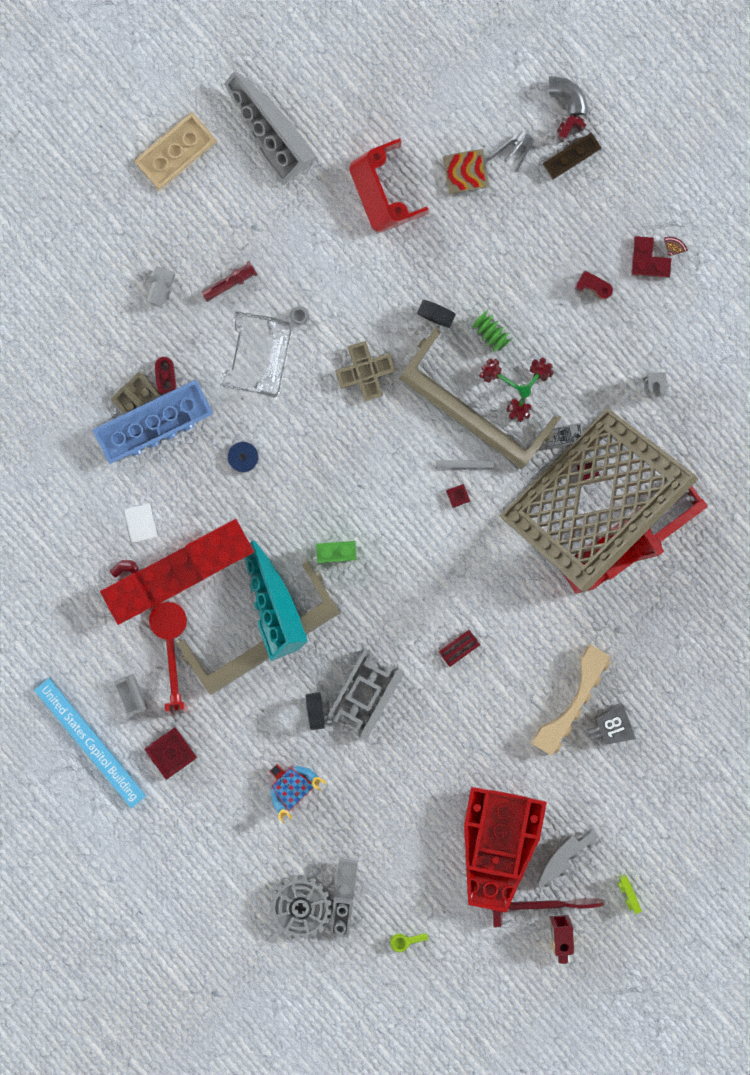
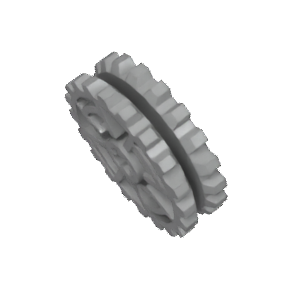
(288, 915)

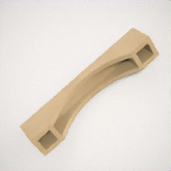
(591, 666)

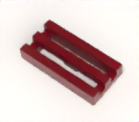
(446, 657)

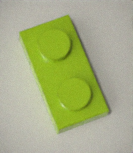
(632, 902)

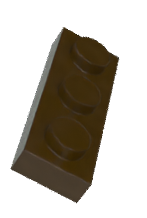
(572, 156)

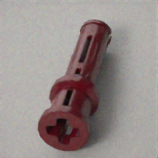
(237, 277)

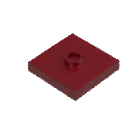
(170, 753)

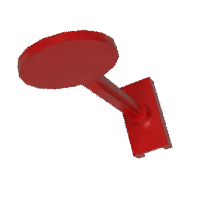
(169, 622)

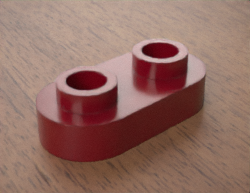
(164, 376)

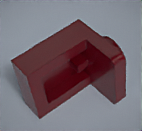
(565, 128)

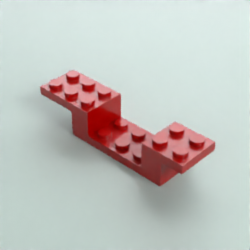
(177, 572)

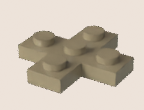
(365, 371)

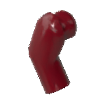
(124, 565)

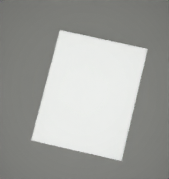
(140, 523)

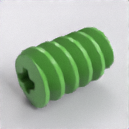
(491, 332)

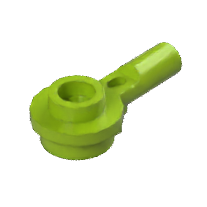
(400, 942)

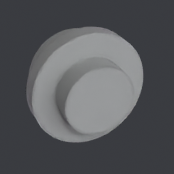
(299, 315)

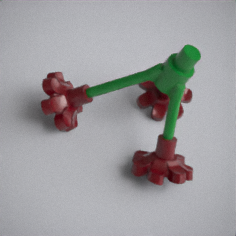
(518, 408)

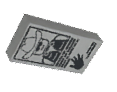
(565, 435)

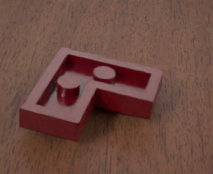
(644, 264)

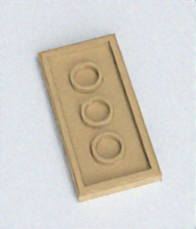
(175, 151)

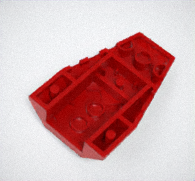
(499, 844)

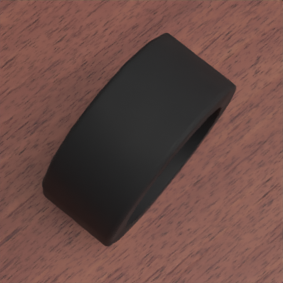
(436, 313)
(315, 711)

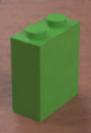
(336, 551)

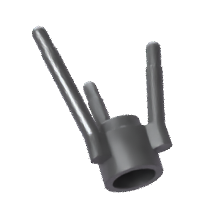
(521, 142)

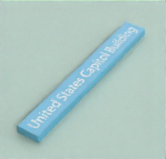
(90, 742)

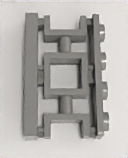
(377, 700)

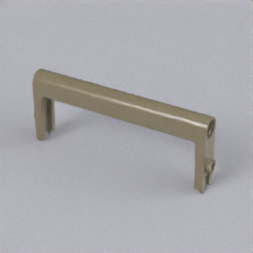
(467, 416)
(258, 654)

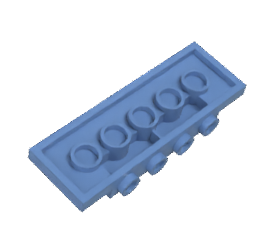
(153, 422)

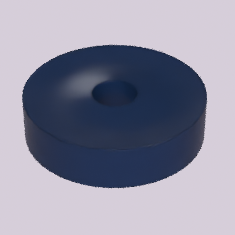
(234, 457)

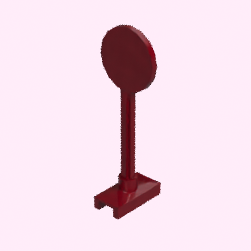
(580, 903)

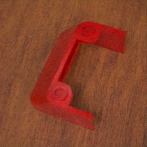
(378, 210)

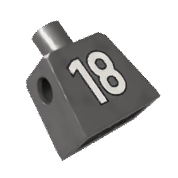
(612, 726)

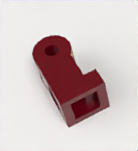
(594, 284)

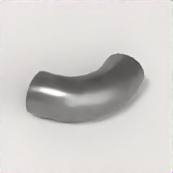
(570, 92)

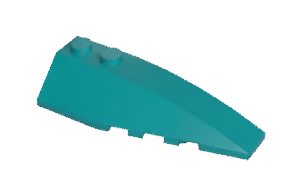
(278, 616)

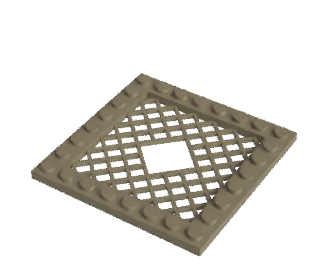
(608, 425)

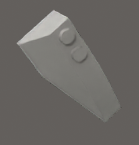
(277, 138)

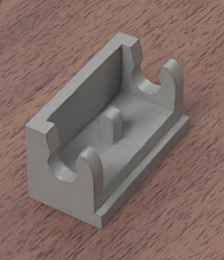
(655, 381)
(131, 695)

